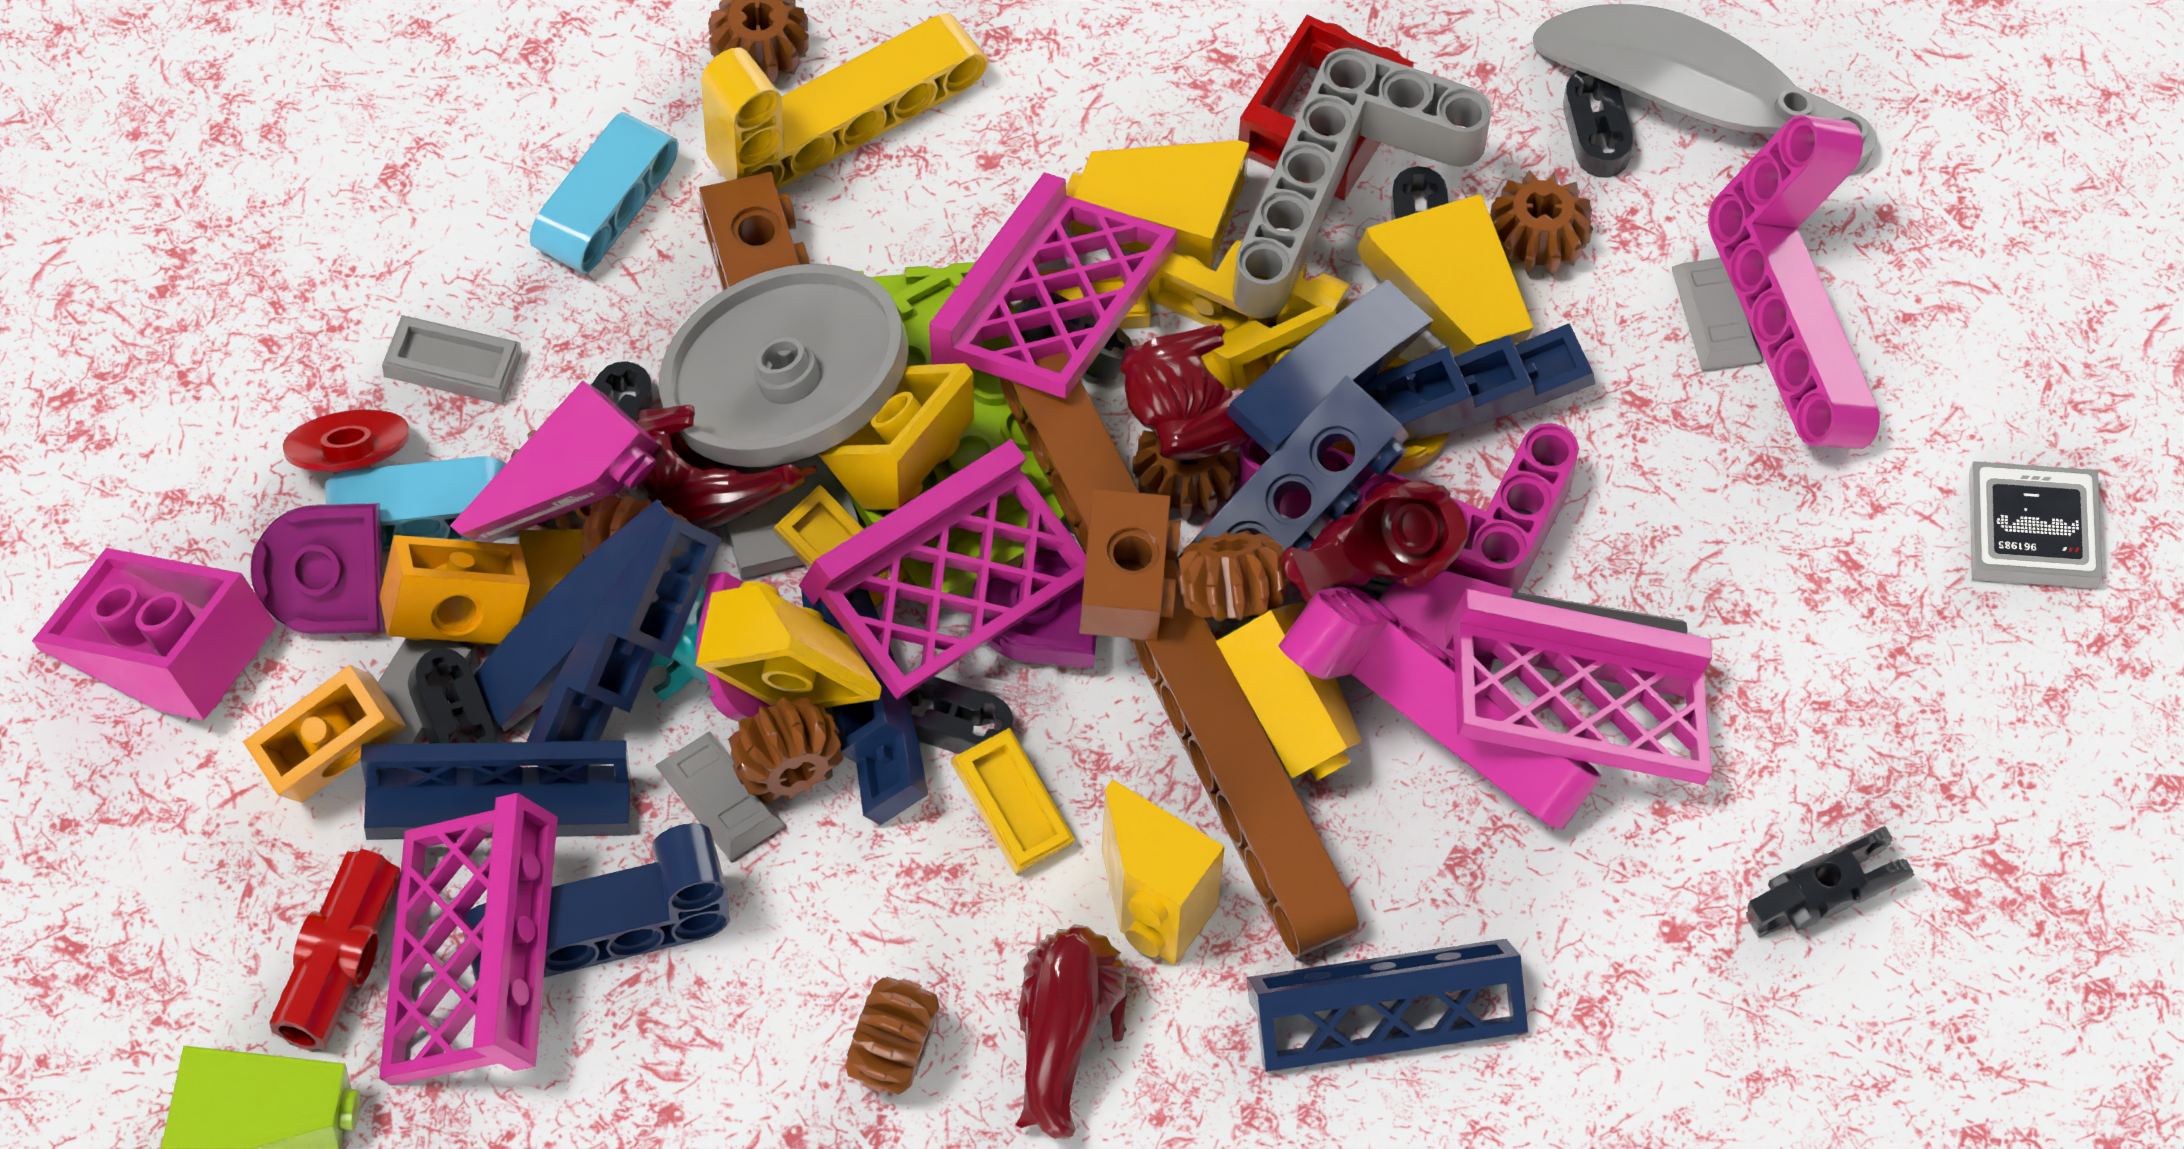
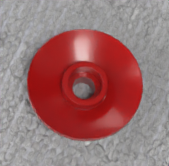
(346, 440)

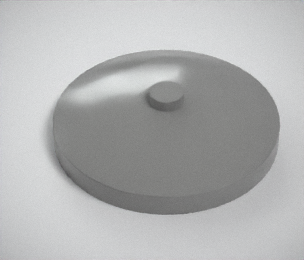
(785, 364)

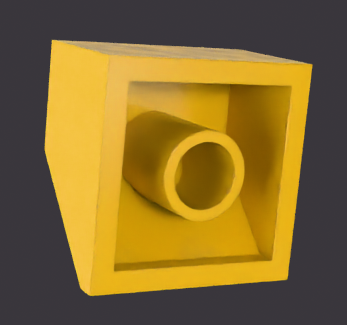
(906, 438)
(781, 650)
(1158, 874)

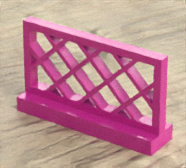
(1009, 274)
(909, 532)
(1582, 650)
(508, 936)

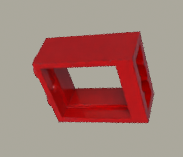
(1269, 129)

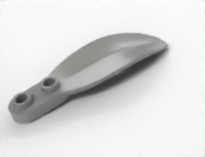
(1685, 68)

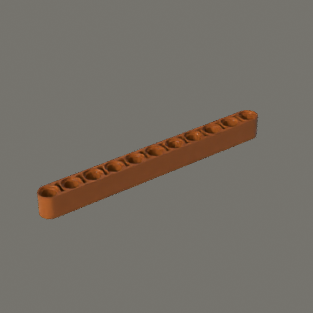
(1197, 690)

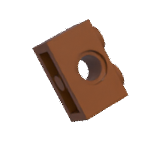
(746, 214)
(1123, 600)

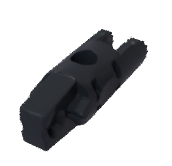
(1826, 885)

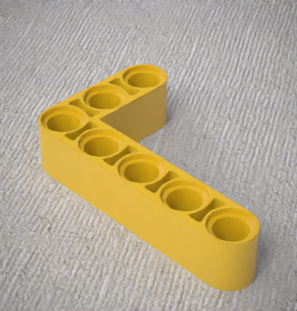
(760, 131)

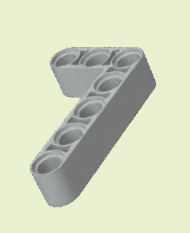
(1366, 109)

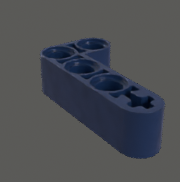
(635, 908)

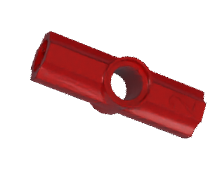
(335, 950)

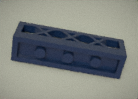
(435, 791)
(1382, 980)

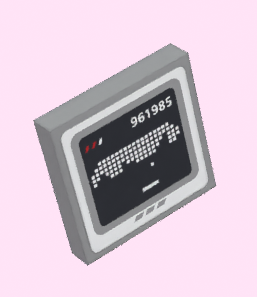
(2035, 525)

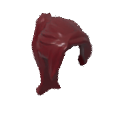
(1179, 396)
(700, 486)
(1398, 533)
(1064, 994)

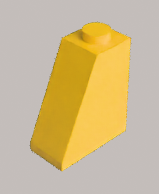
(1169, 185)
(1452, 271)
(1298, 711)

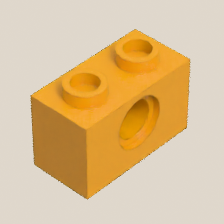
(453, 589)
(324, 734)

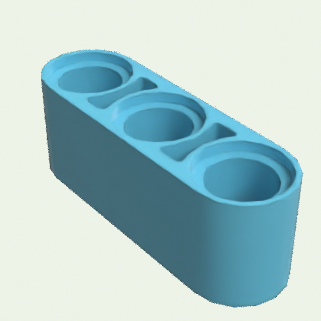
(604, 192)
(416, 496)

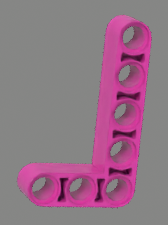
(1778, 285)
(1491, 532)
(1357, 635)

